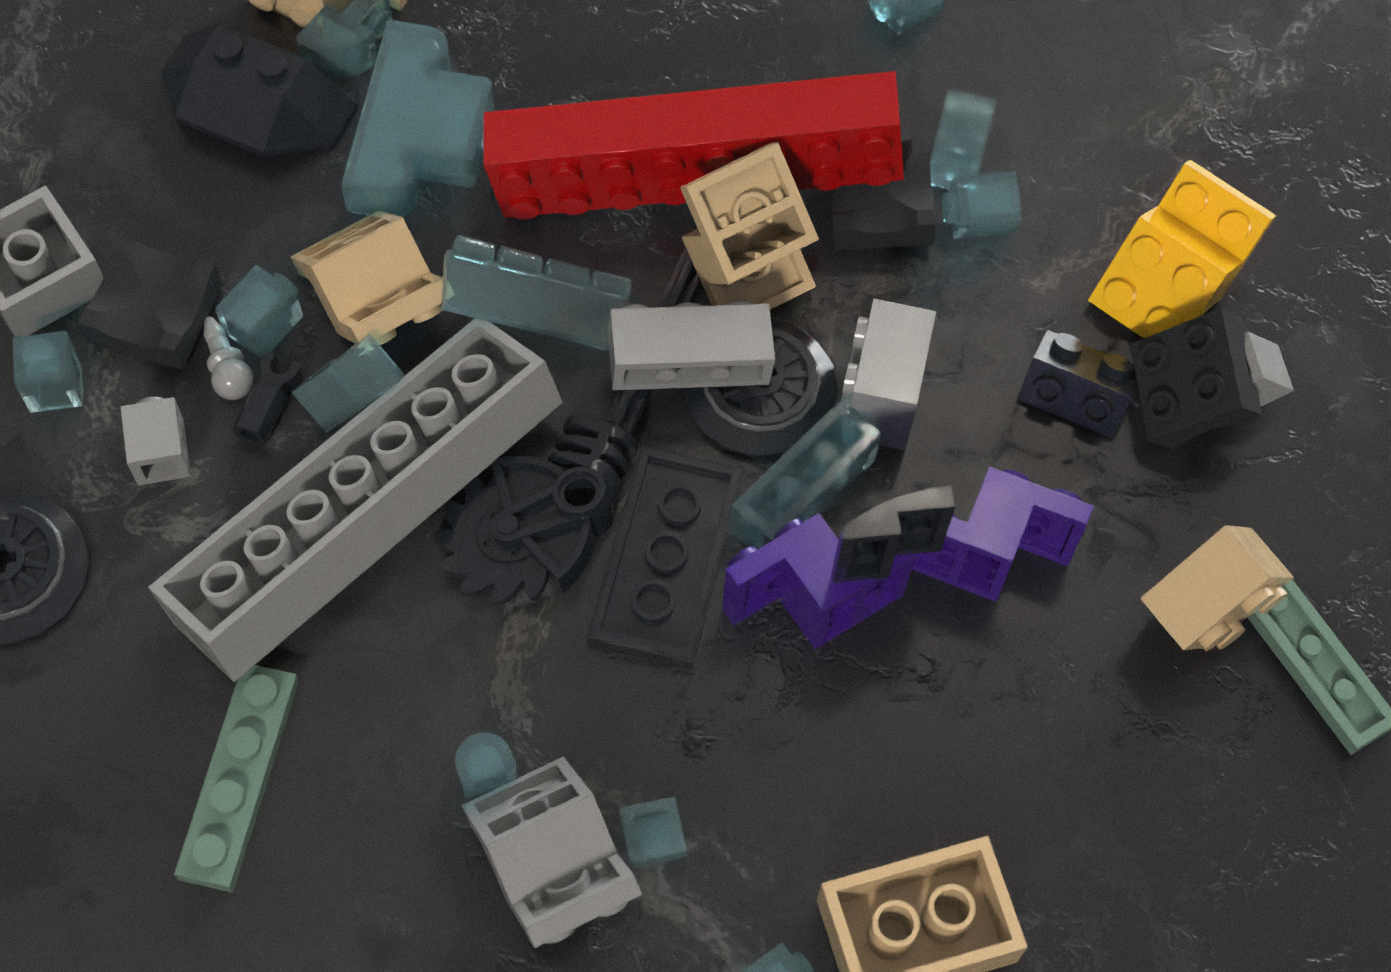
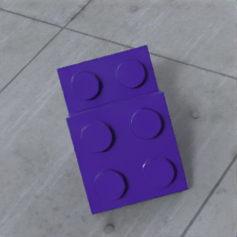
(1006, 517)
(799, 574)

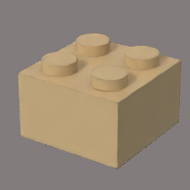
(1218, 589)

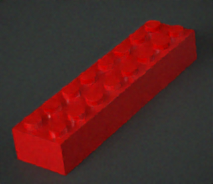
(654, 144)

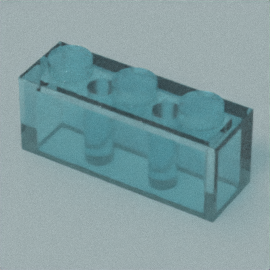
(806, 476)

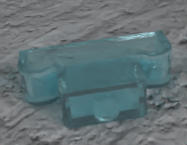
(415, 123)

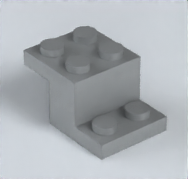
(551, 852)

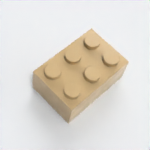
(924, 914)

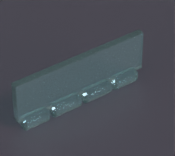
(522, 297)

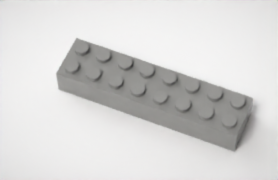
(356, 496)

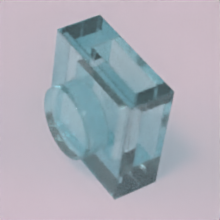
(653, 832)

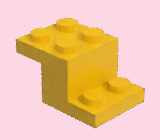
(1181, 254)

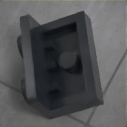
(1079, 383)

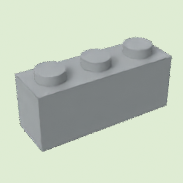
(690, 346)

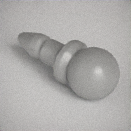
(230, 374)

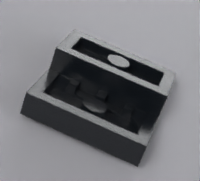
(894, 528)

